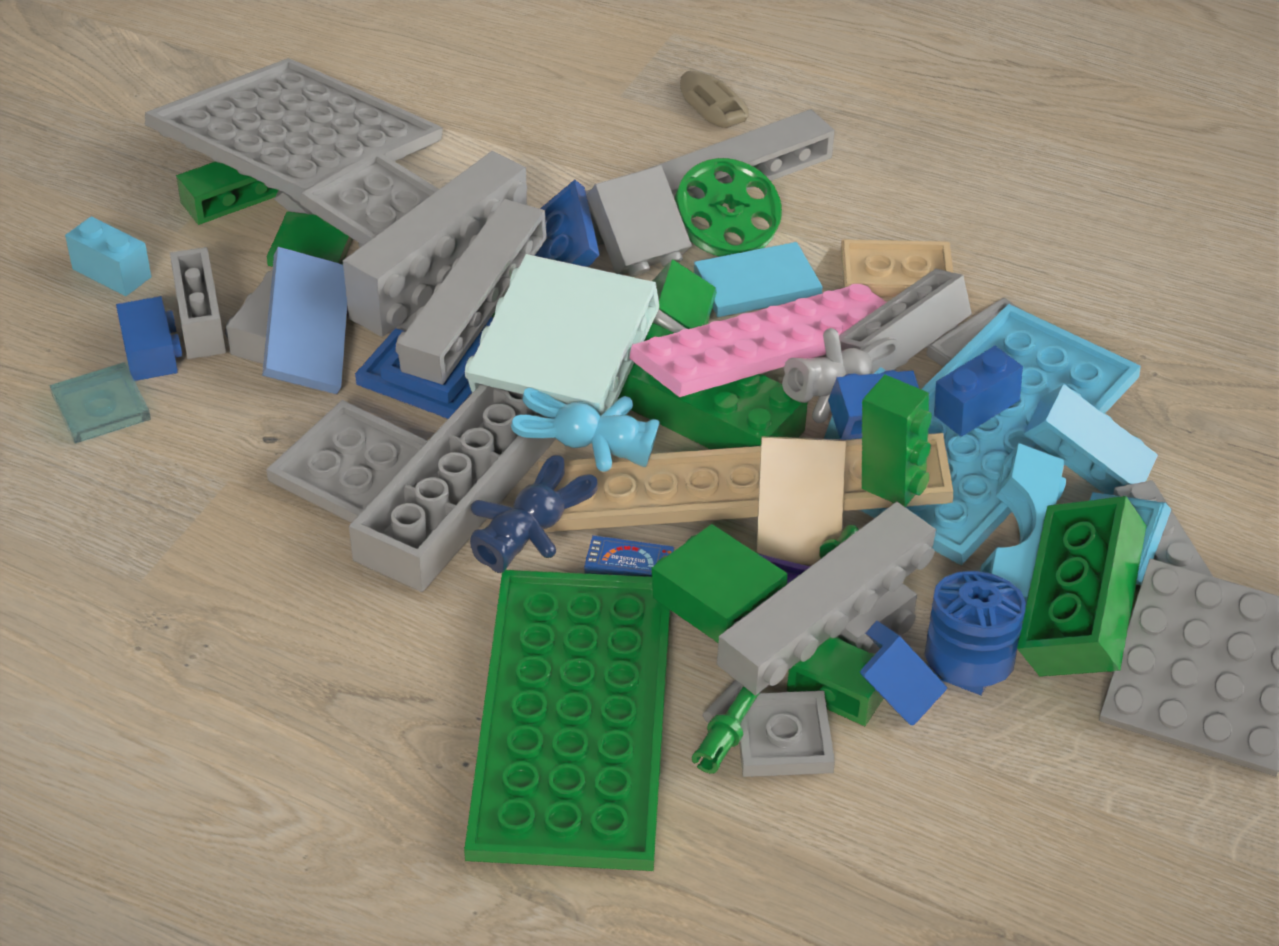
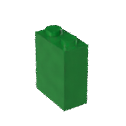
(714, 581)

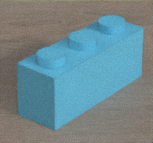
(1089, 441)

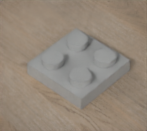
(787, 735)

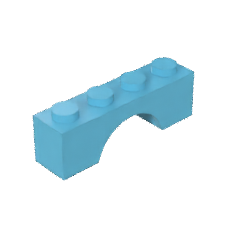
(1027, 486)

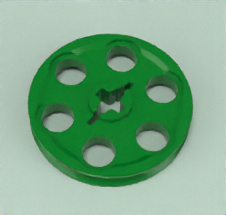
(737, 198)

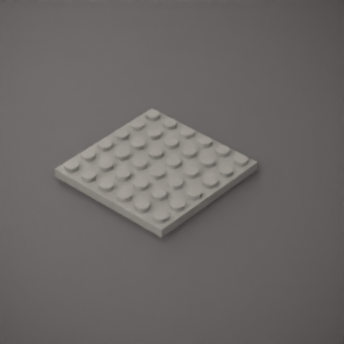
(290, 126)

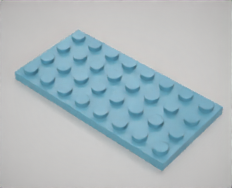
(976, 459)

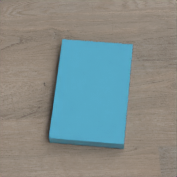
(759, 278)

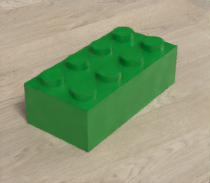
(1082, 587)

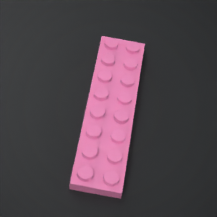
(752, 341)

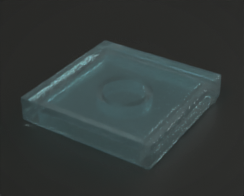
(100, 402)

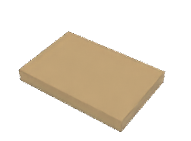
(891, 264)
(799, 496)

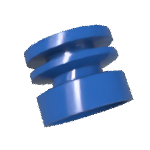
(974, 628)

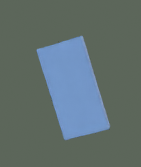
(306, 321)

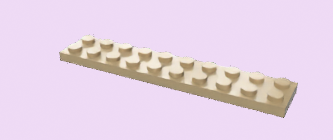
(713, 487)

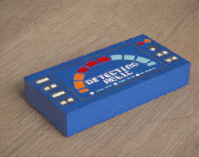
(623, 557)

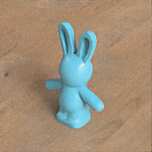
(580, 425)

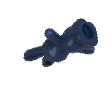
(533, 512)

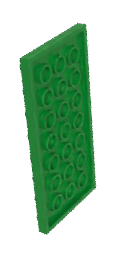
(571, 724)

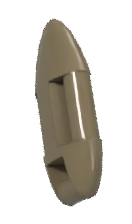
(713, 99)

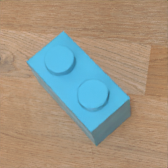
(108, 256)

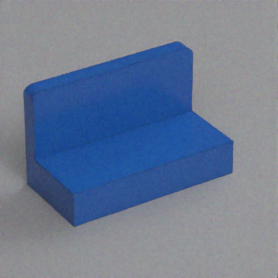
(901, 675)

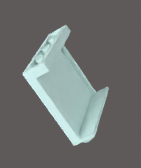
(564, 332)

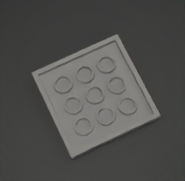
(1201, 668)

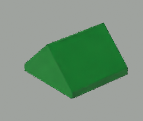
(684, 295)

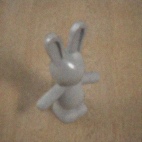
(817, 375)

